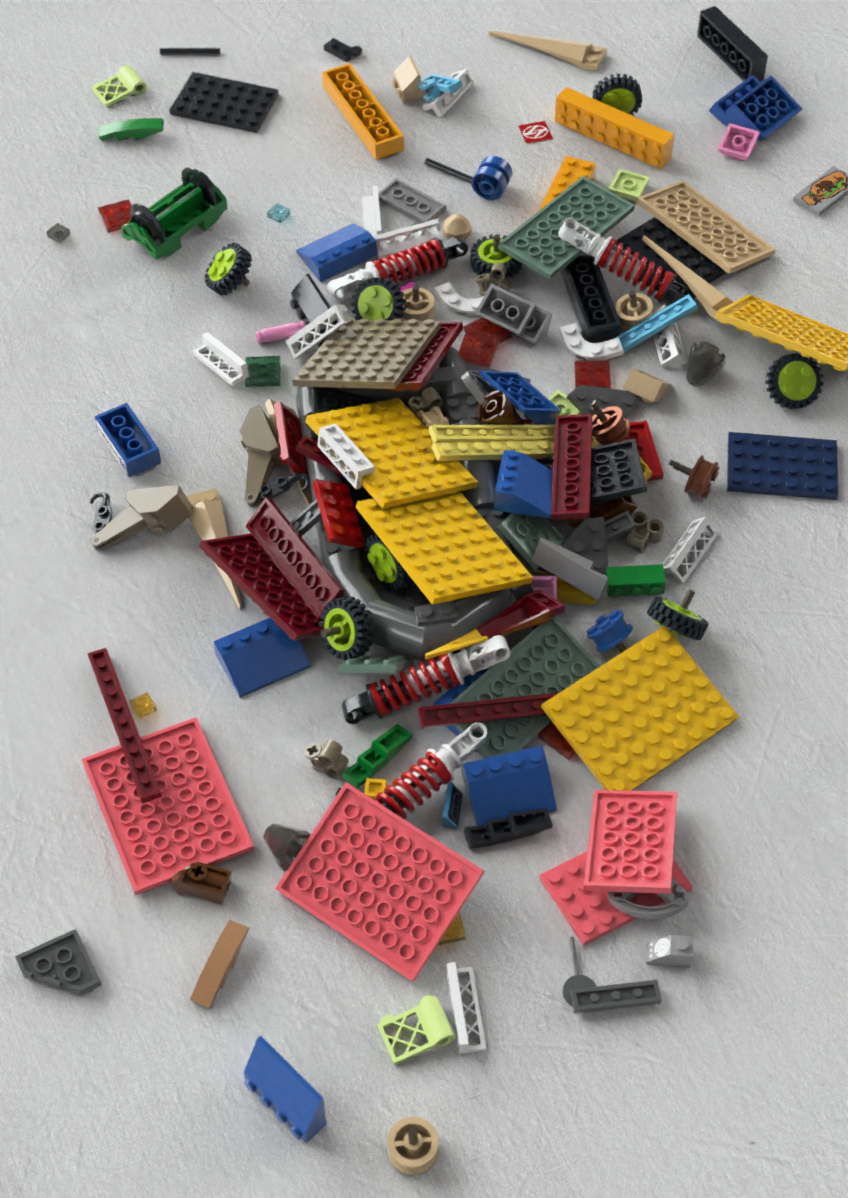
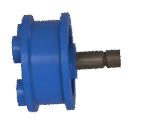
(610, 631)

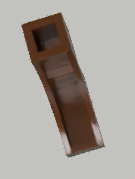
(608, 509)

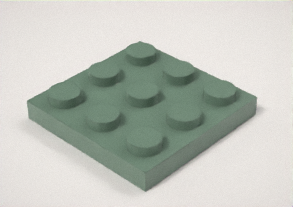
(525, 532)
(376, 664)

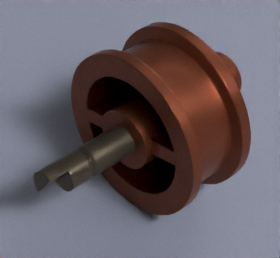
(608, 425)
(699, 477)

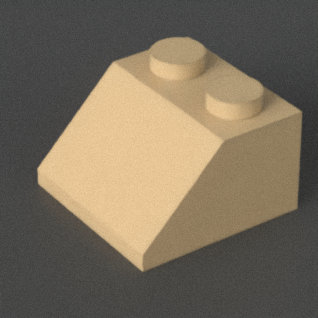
(407, 81)
(646, 386)

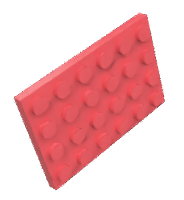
(631, 842)
(590, 911)

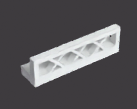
(446, 100)
(372, 213)
(408, 239)
(314, 328)
(673, 344)
(226, 358)
(346, 452)
(687, 545)
(458, 1006)

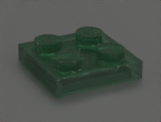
(263, 371)

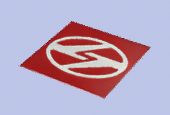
(535, 132)

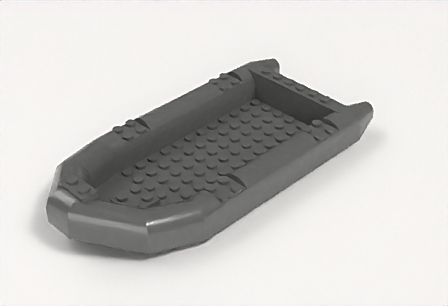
(405, 617)

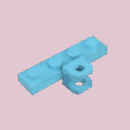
(439, 83)

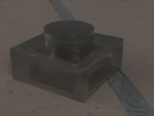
(58, 233)

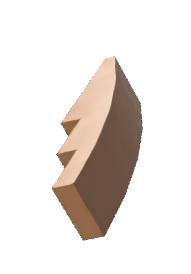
(219, 963)

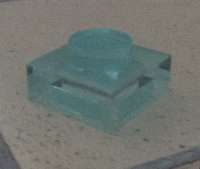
(278, 213)

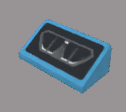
(452, 807)

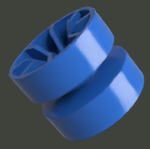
(492, 177)

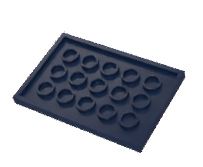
(782, 465)

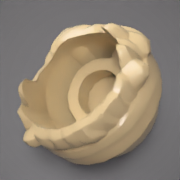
(457, 226)

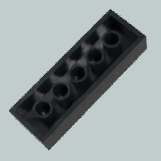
(731, 44)
(591, 300)

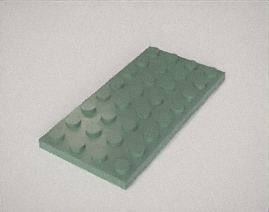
(537, 239)
(539, 664)

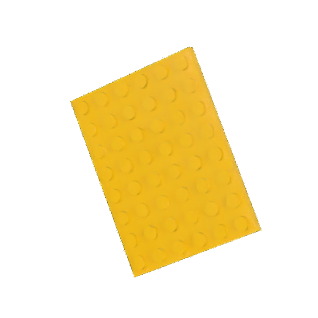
(788, 329)
(399, 450)
(445, 547)
(639, 712)

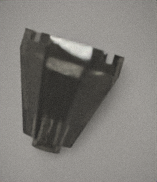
(704, 363)
(284, 843)

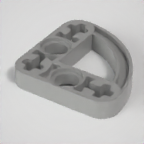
(477, 385)
(651, 913)

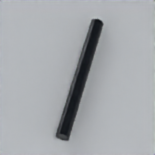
(190, 51)
(446, 169)

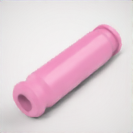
(279, 332)

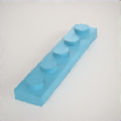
(657, 322)

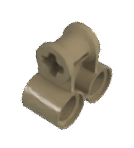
(486, 280)
(427, 400)
(644, 532)
(327, 758)

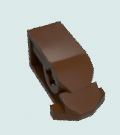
(210, 884)

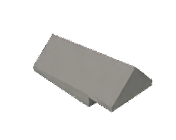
(514, 314)
(570, 567)

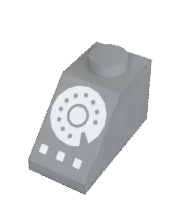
(670, 951)

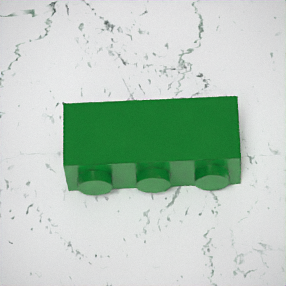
(635, 580)

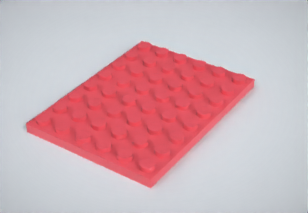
(184, 826)
(380, 881)

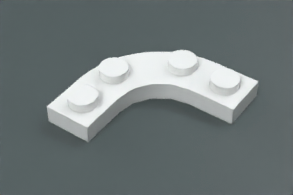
(454, 301)
(591, 351)

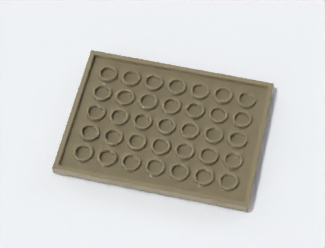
(367, 354)

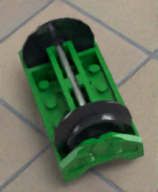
(175, 214)

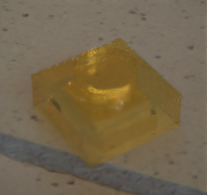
(143, 705)

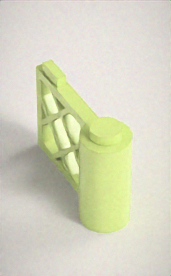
(128, 80)
(434, 1025)

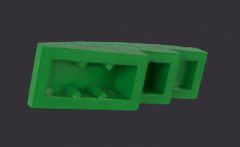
(136, 128)
(377, 756)

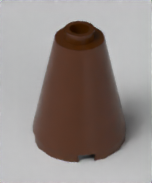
(498, 410)

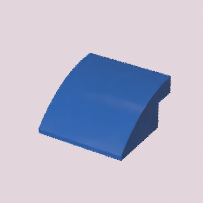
(756, 106)

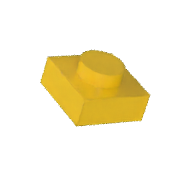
(374, 786)

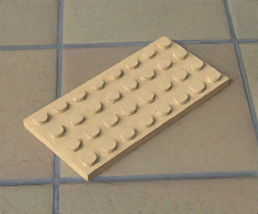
(706, 226)

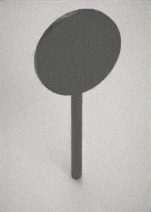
(576, 981)

